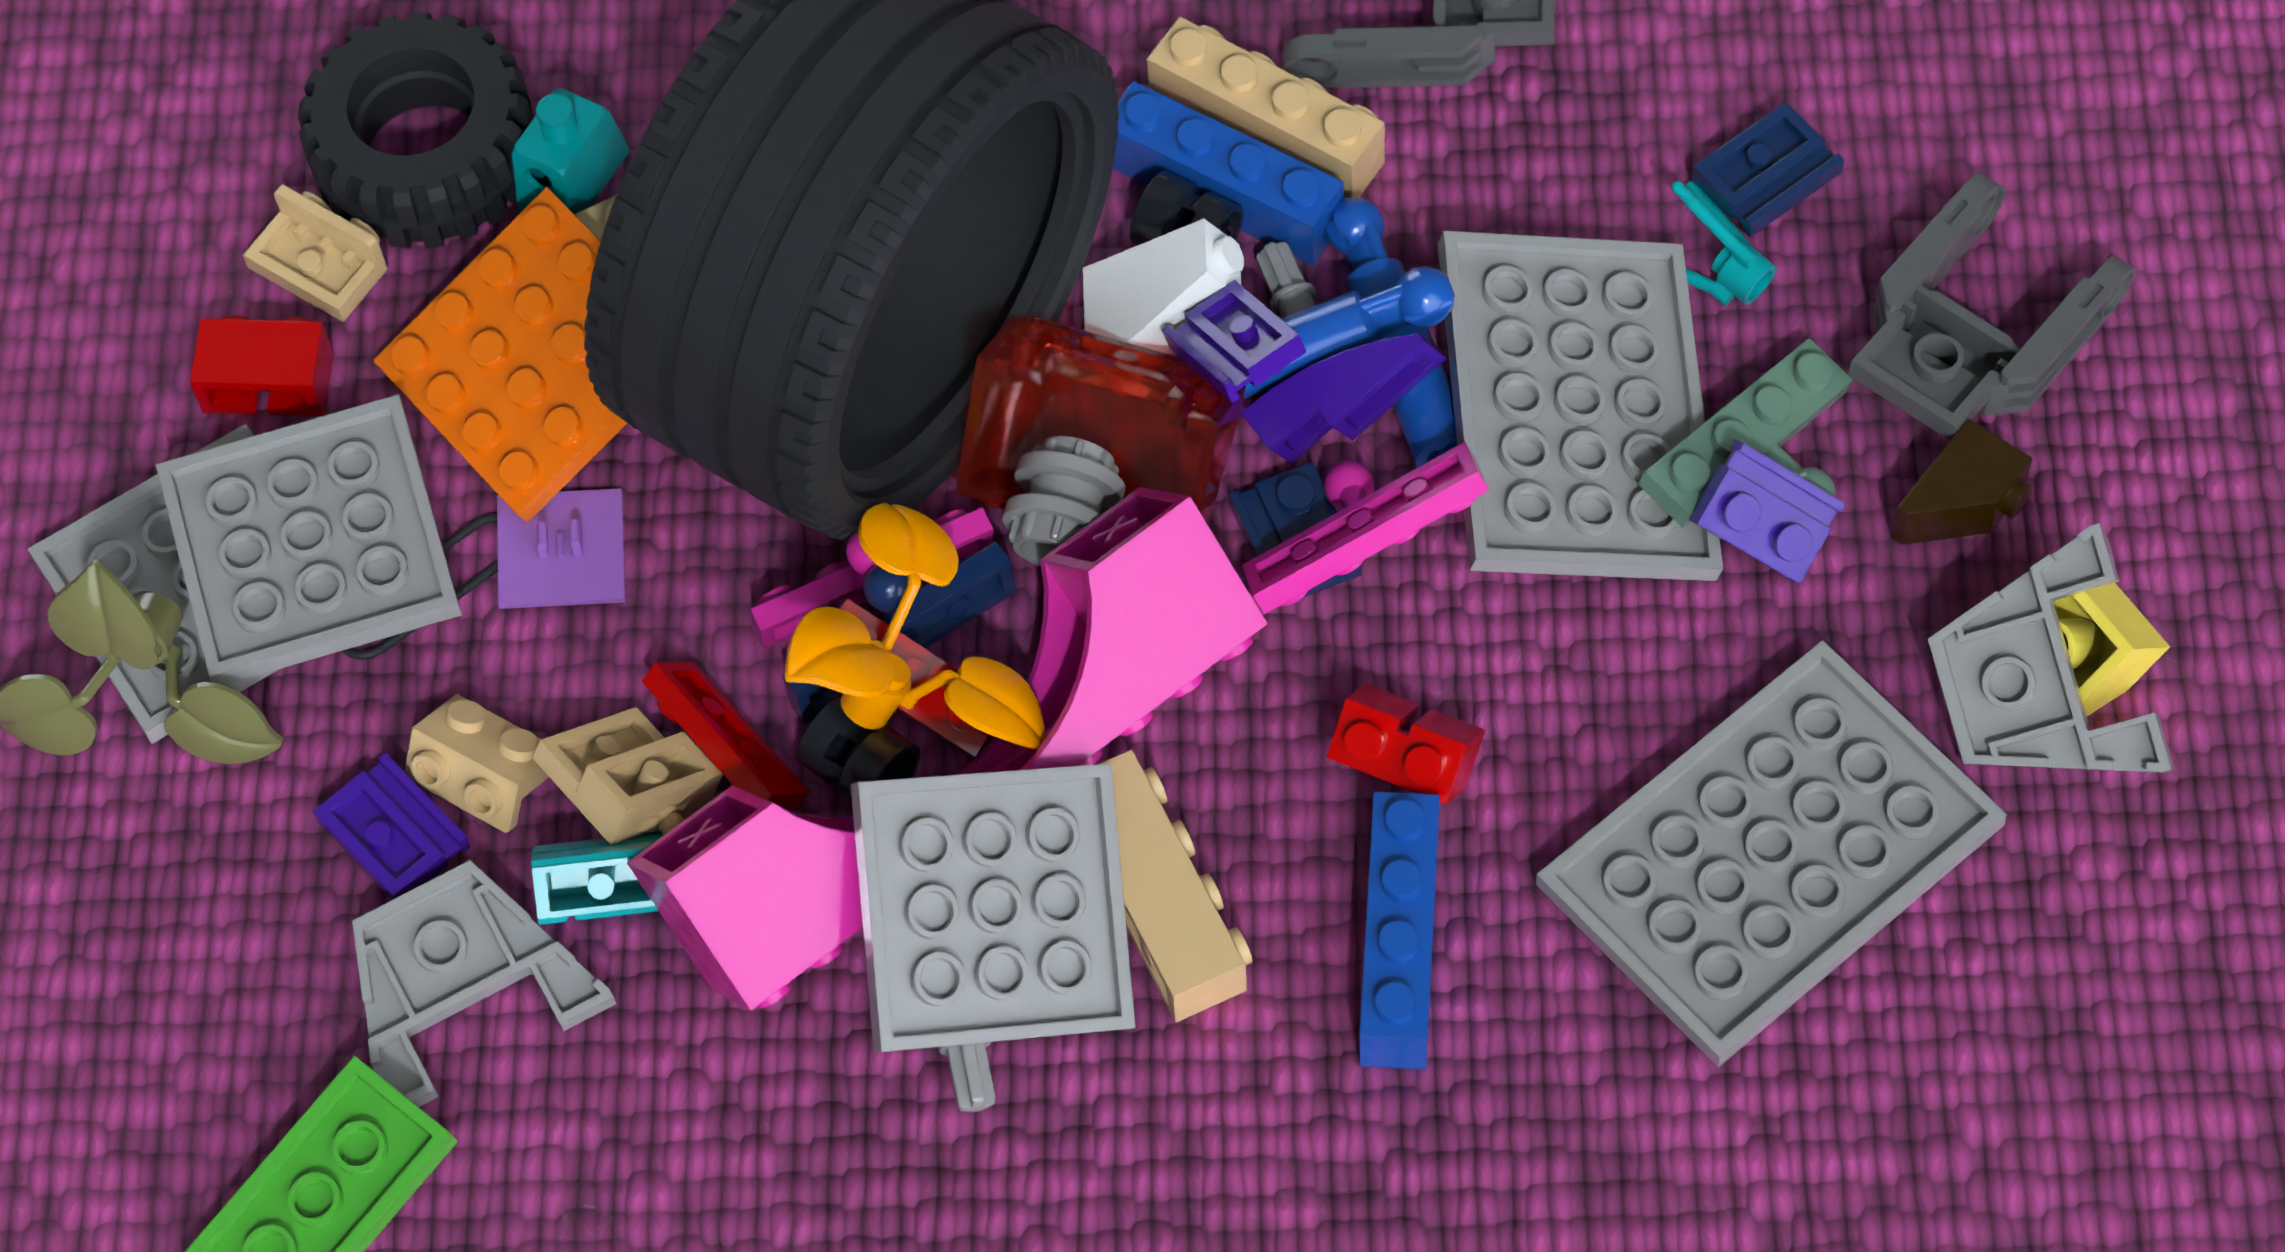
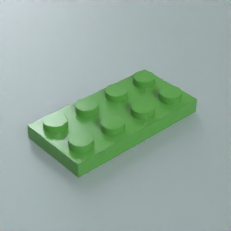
(333, 1173)

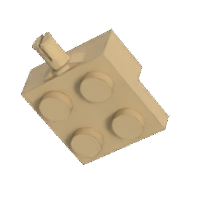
(629, 774)

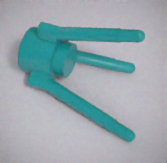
(1739, 266)

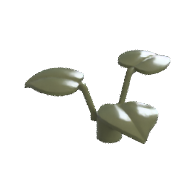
(101, 618)

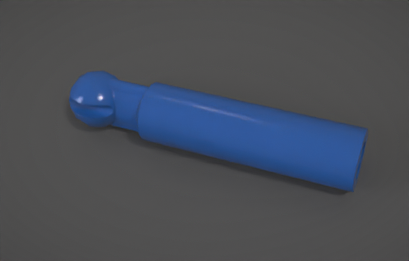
(1418, 299)
(1428, 408)

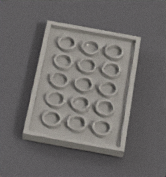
(1567, 389)
(1770, 852)

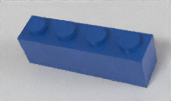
(1277, 192)
(1399, 931)

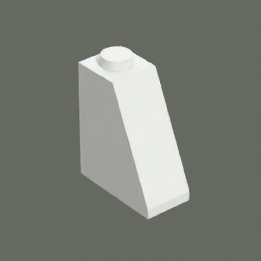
(1158, 283)

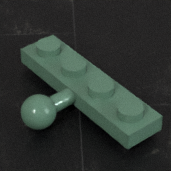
(1762, 418)

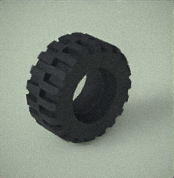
(400, 70)

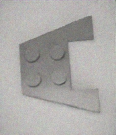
(2014, 679)
(447, 951)

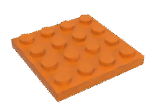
(505, 358)

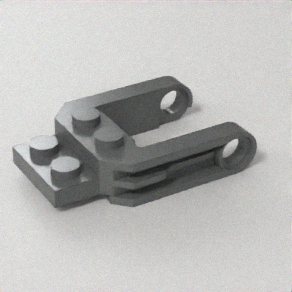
(1440, 55)
(1948, 361)

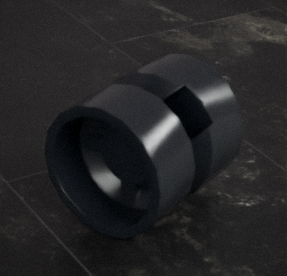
(1175, 203)
(851, 754)

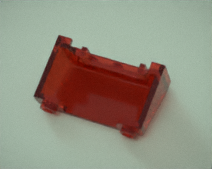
(1135, 402)

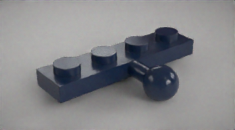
(979, 584)

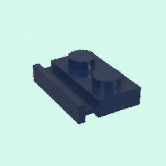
(1767, 169)
(1283, 509)

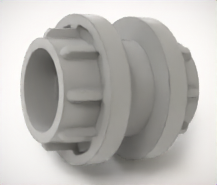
(1066, 489)

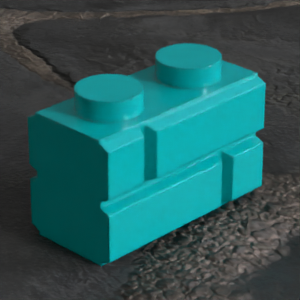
(589, 879)

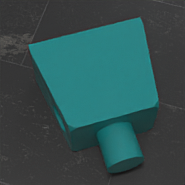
(568, 149)

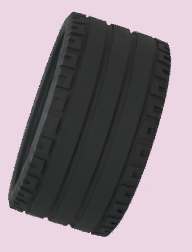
(839, 236)

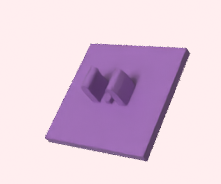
(564, 552)

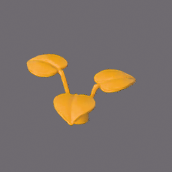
(838, 653)

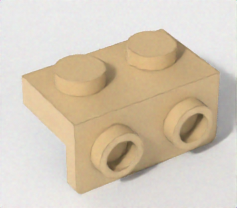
(317, 254)
(475, 761)

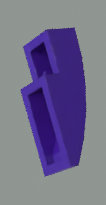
(1341, 393)

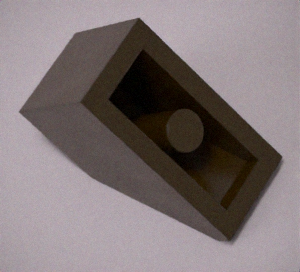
(1965, 489)

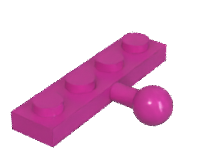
(1364, 523)
(785, 607)

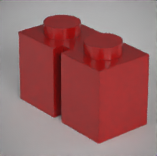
(245, 355)
(1427, 760)

